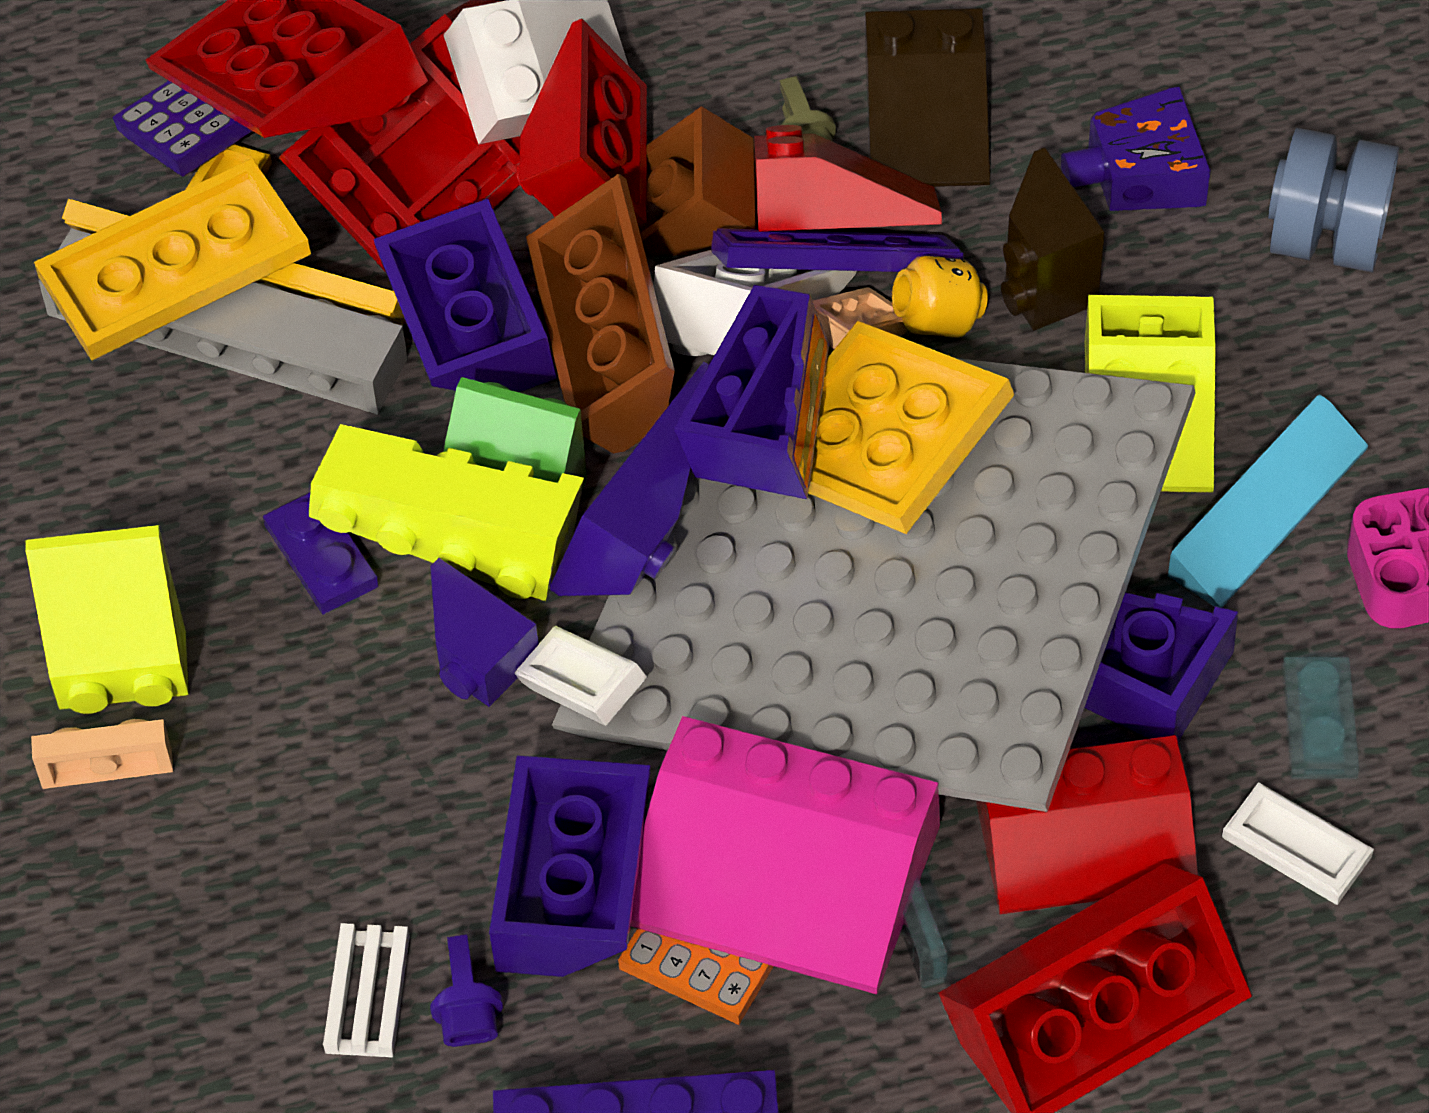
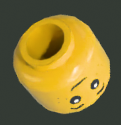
(939, 296)

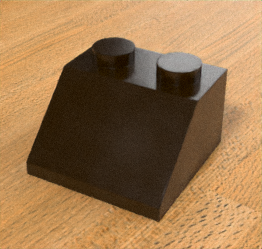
(1050, 247)

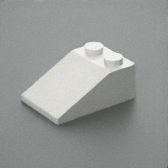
(507, 53)
(703, 297)

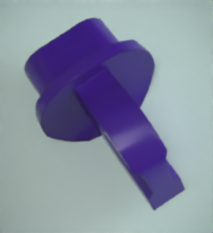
(466, 1008)

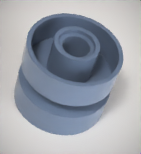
(1317, 196)

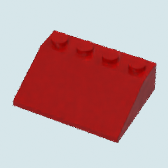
(293, 63)

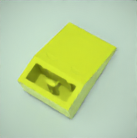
(1162, 342)

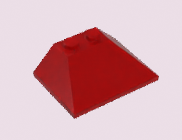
(410, 160)

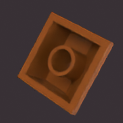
(697, 183)

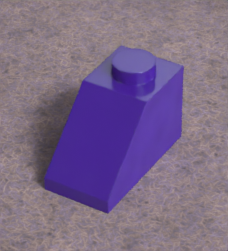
(477, 636)

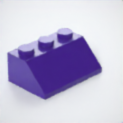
(466, 301)
(567, 864)

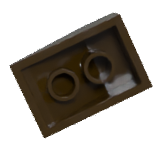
(928, 94)

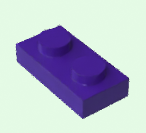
(320, 557)

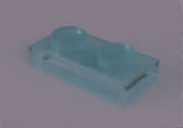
(1320, 718)

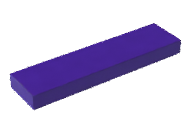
(827, 249)

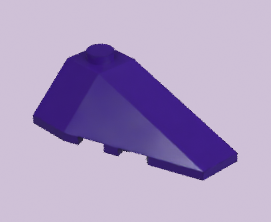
(633, 515)

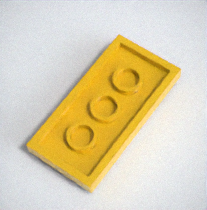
(172, 258)

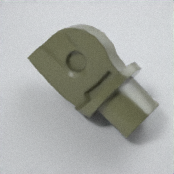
(797, 111)

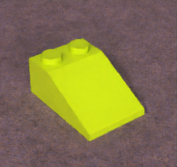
(109, 618)

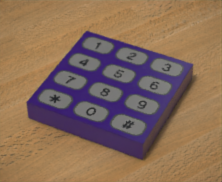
(178, 128)

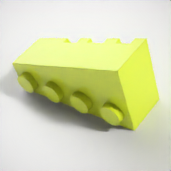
(448, 508)

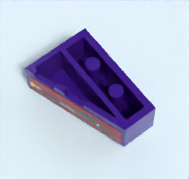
(760, 397)

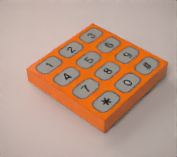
(695, 973)

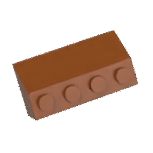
(603, 316)

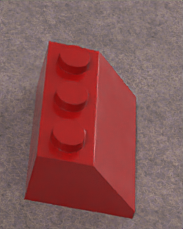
(1108, 824)

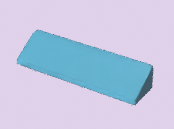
(1266, 503)

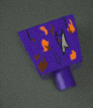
(1143, 155)

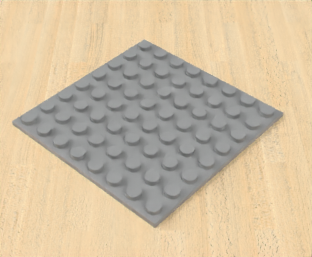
(921, 648)

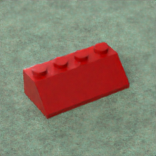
(1098, 992)

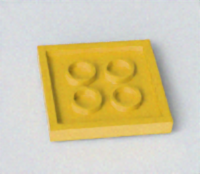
(897, 424)

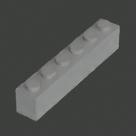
(285, 342)

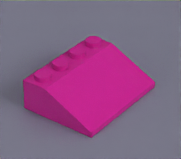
(782, 853)

